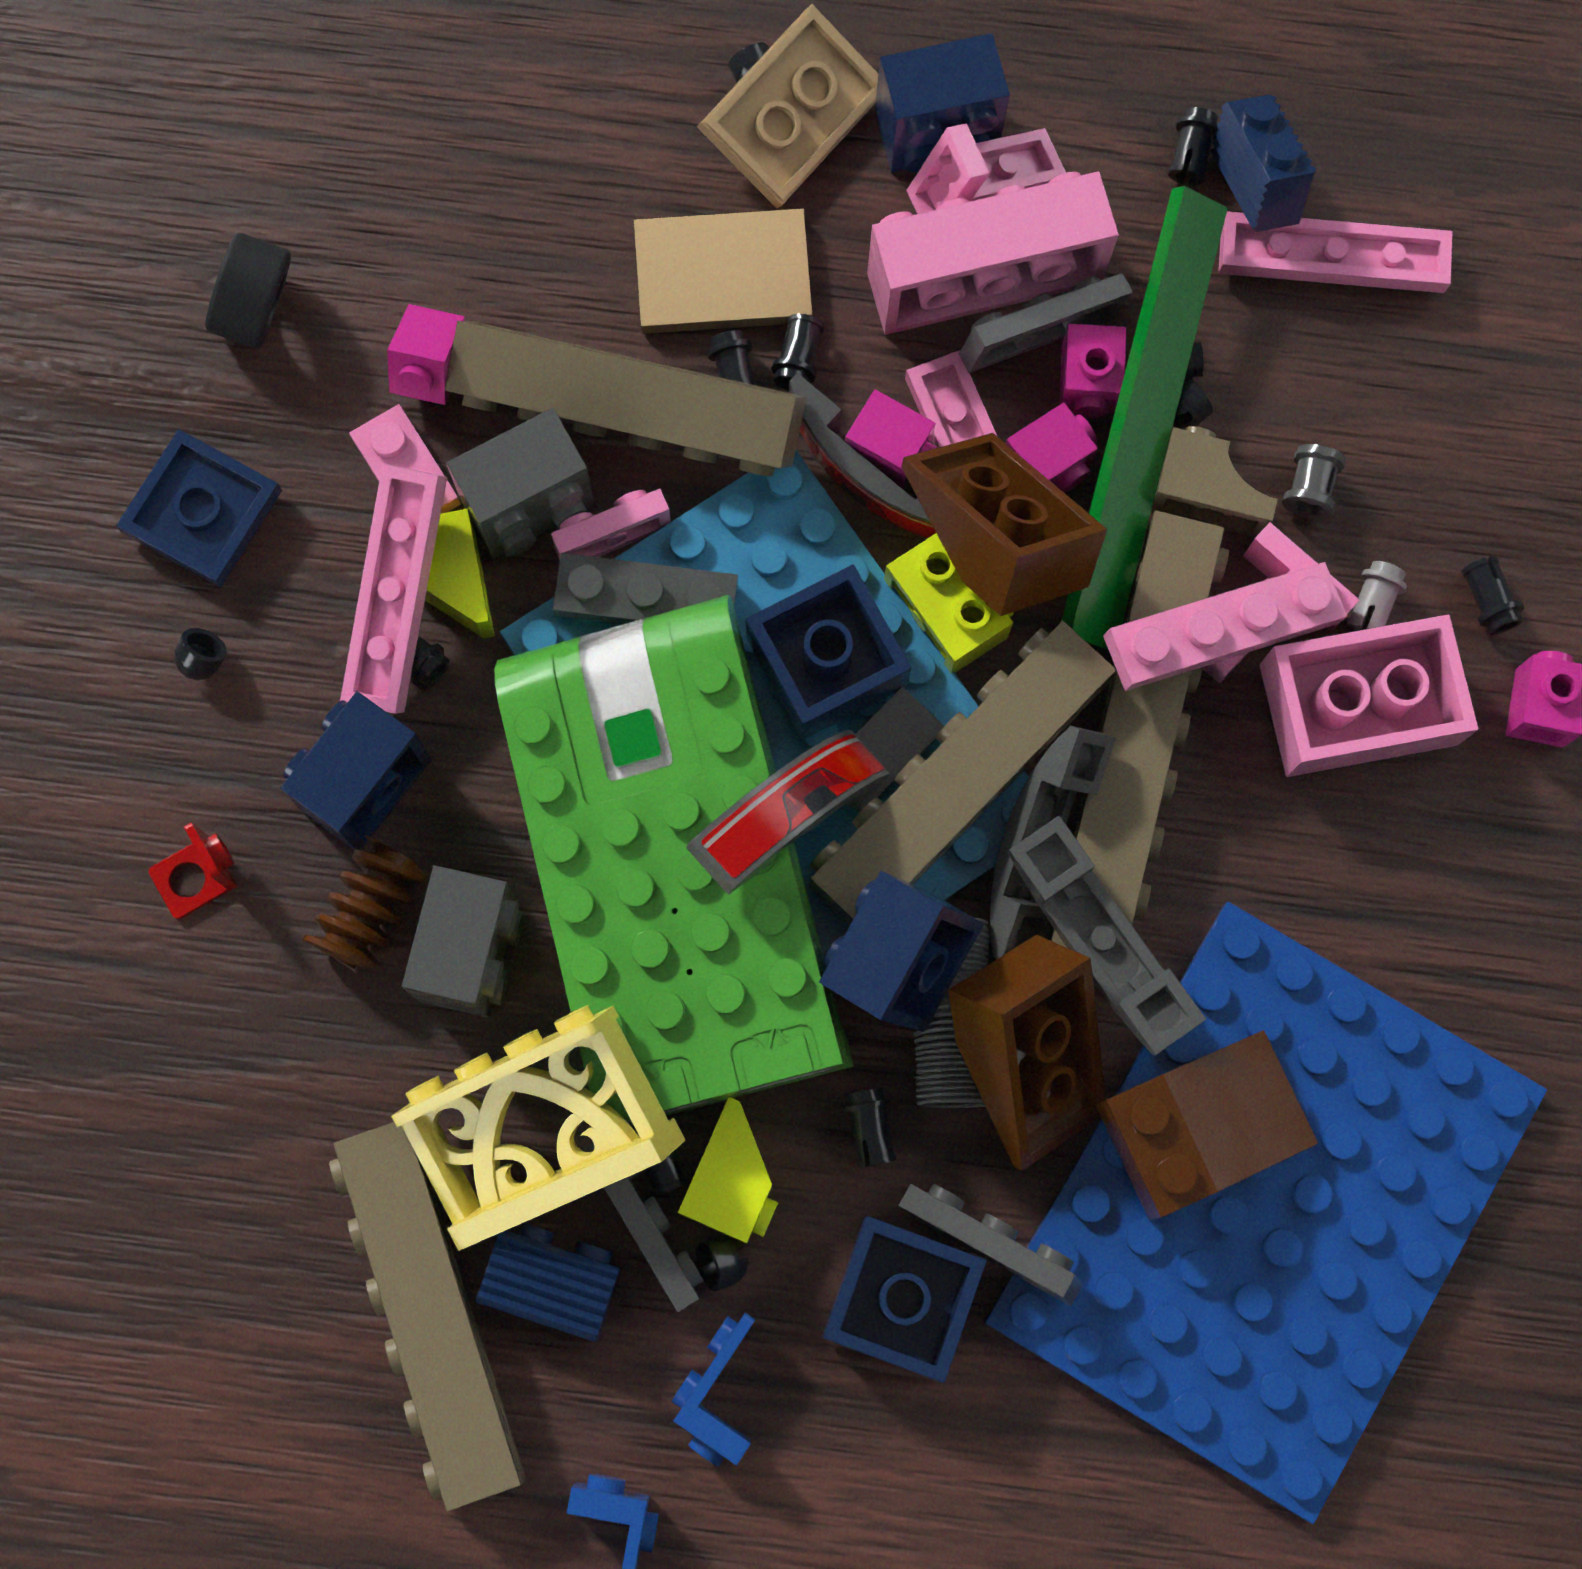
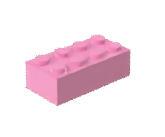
(990, 251)

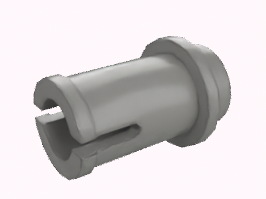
(1377, 595)

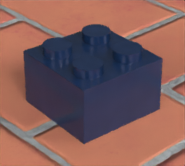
(938, 89)
(827, 651)
(355, 770)
(900, 952)
(904, 1299)

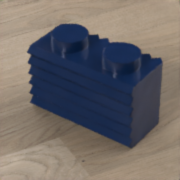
(1263, 162)
(550, 1283)

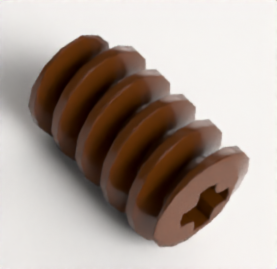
(366, 905)

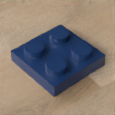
(199, 508)

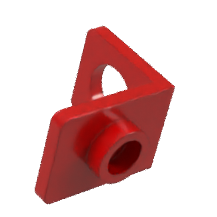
(211, 856)

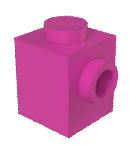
(422, 354)
(1092, 369)
(888, 433)
(1058, 447)
(1547, 700)

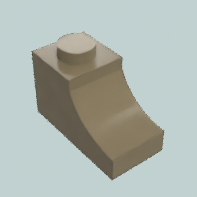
(1205, 487)

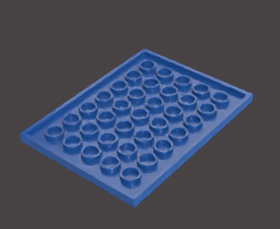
(1290, 1297)

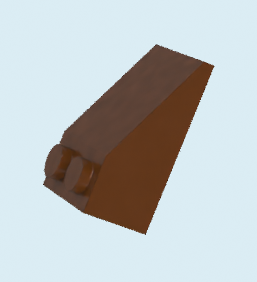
(1004, 523)
(1032, 1045)
(1206, 1125)

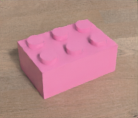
(1368, 695)

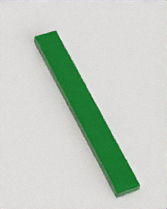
(1147, 407)

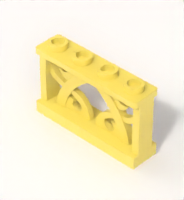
(503, 1200)

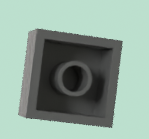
(522, 484)
(463, 942)

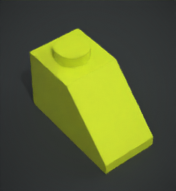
(457, 575)
(731, 1181)

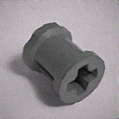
(1314, 481)

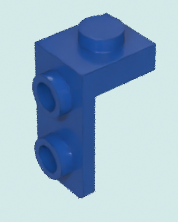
(711, 1435)
(606, 1500)

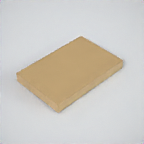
(792, 106)
(722, 270)

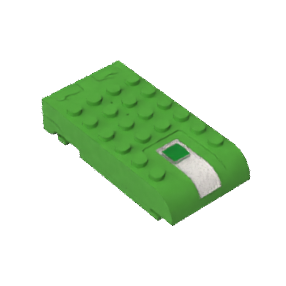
(620, 763)

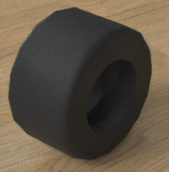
(247, 290)

